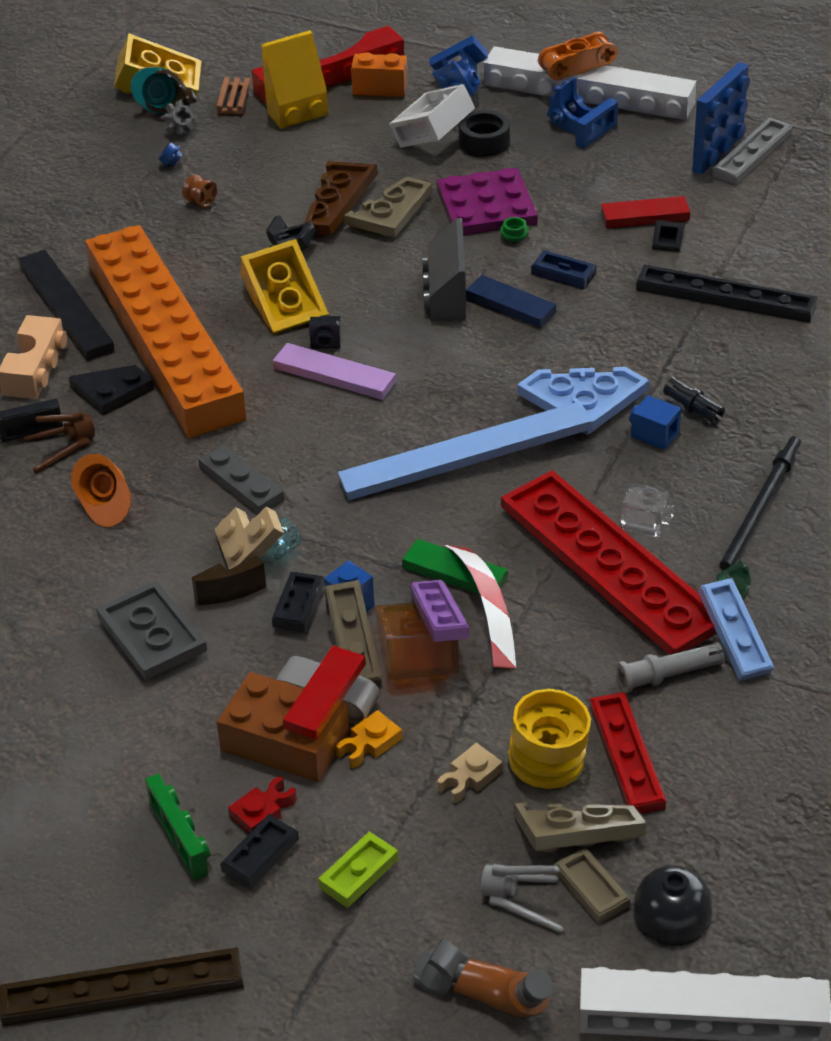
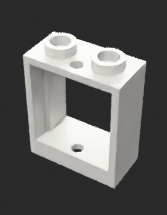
(432, 116)

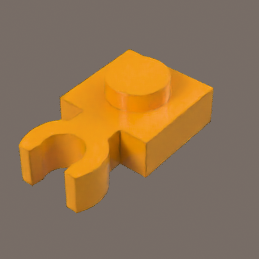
(370, 736)

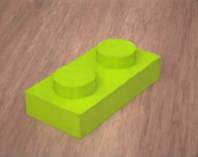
(358, 869)

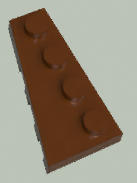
(338, 194)

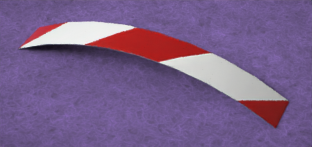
(495, 608)

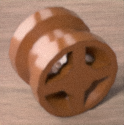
(199, 190)

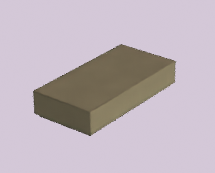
(592, 885)

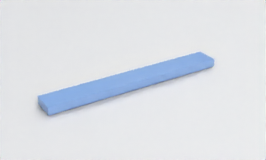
(464, 450)

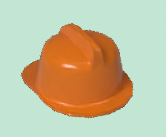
(101, 489)

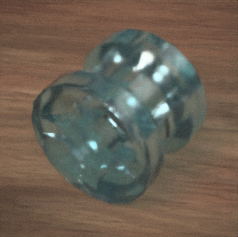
(289, 540)

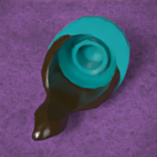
(158, 87)

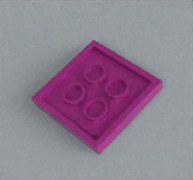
(486, 199)

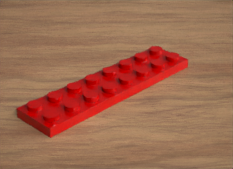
(611, 562)

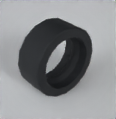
(484, 143)

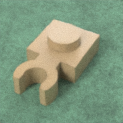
(471, 769)

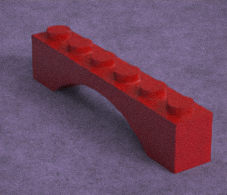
(338, 67)

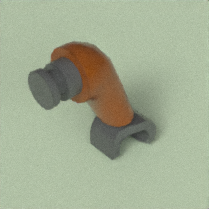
(494, 985)

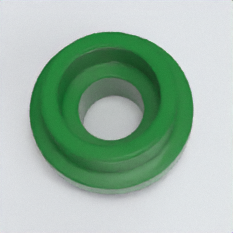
(514, 229)

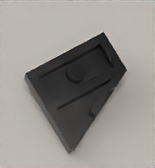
(111, 387)

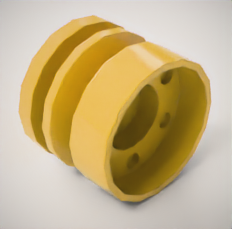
(549, 738)

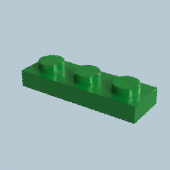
(178, 826)

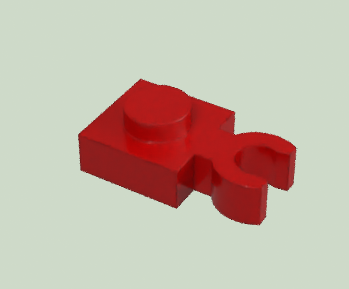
(256, 805)

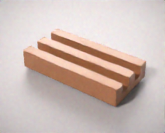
(234, 86)

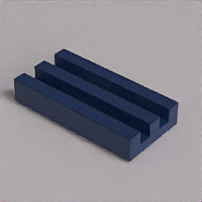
(563, 269)

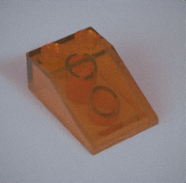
(409, 648)

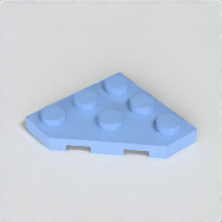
(600, 392)

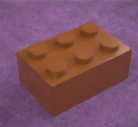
(255, 730)

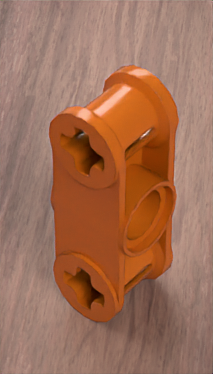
(577, 56)

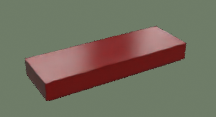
(645, 211)
(324, 692)

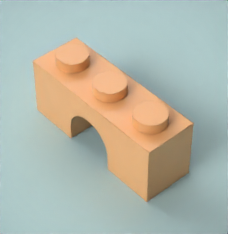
(39, 345)

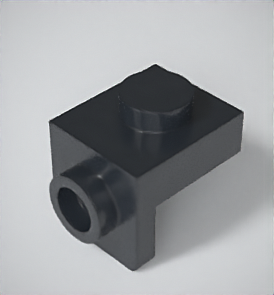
(280, 233)

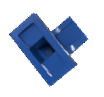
(465, 71)
(572, 115)

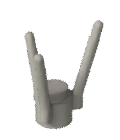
(502, 880)

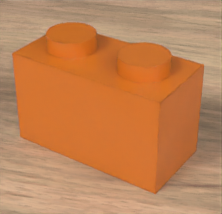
(379, 75)

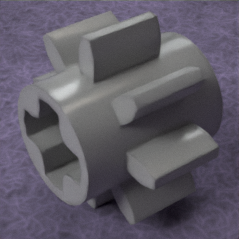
(174, 122)

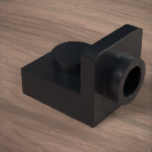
(325, 332)

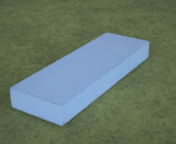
(735, 629)

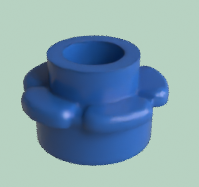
(170, 154)

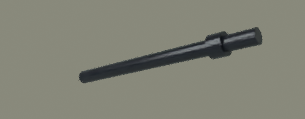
(781, 464)

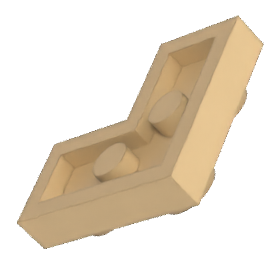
(247, 539)

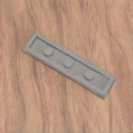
(752, 151)

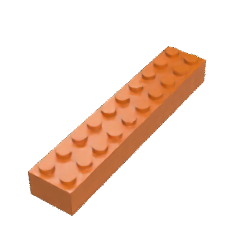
(166, 332)

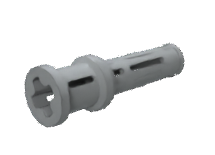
(653, 669)

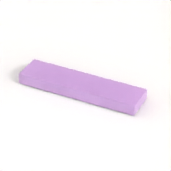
(334, 371)

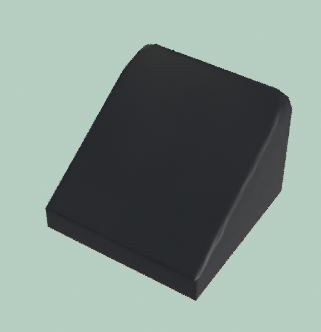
(668, 235)

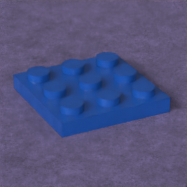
(720, 117)

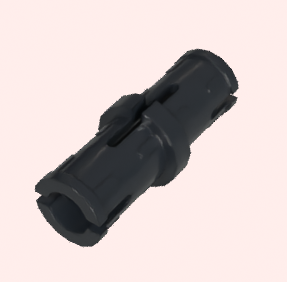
(694, 400)

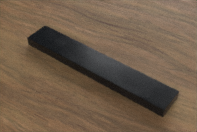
(726, 293)
(66, 304)

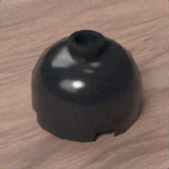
(673, 905)

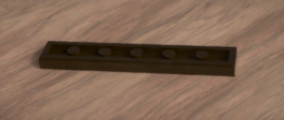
(120, 986)

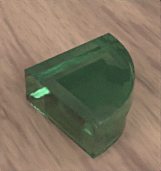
(740, 574)

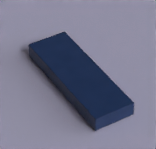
(511, 301)

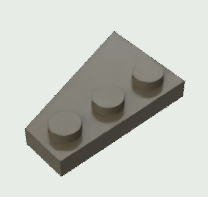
(393, 209)
(564, 828)

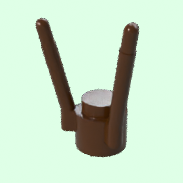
(78, 428)

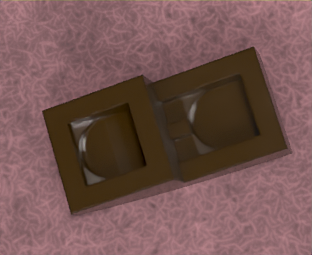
(224, 585)

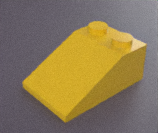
(141, 54)
(293, 80)
(282, 286)

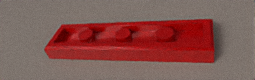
(627, 753)

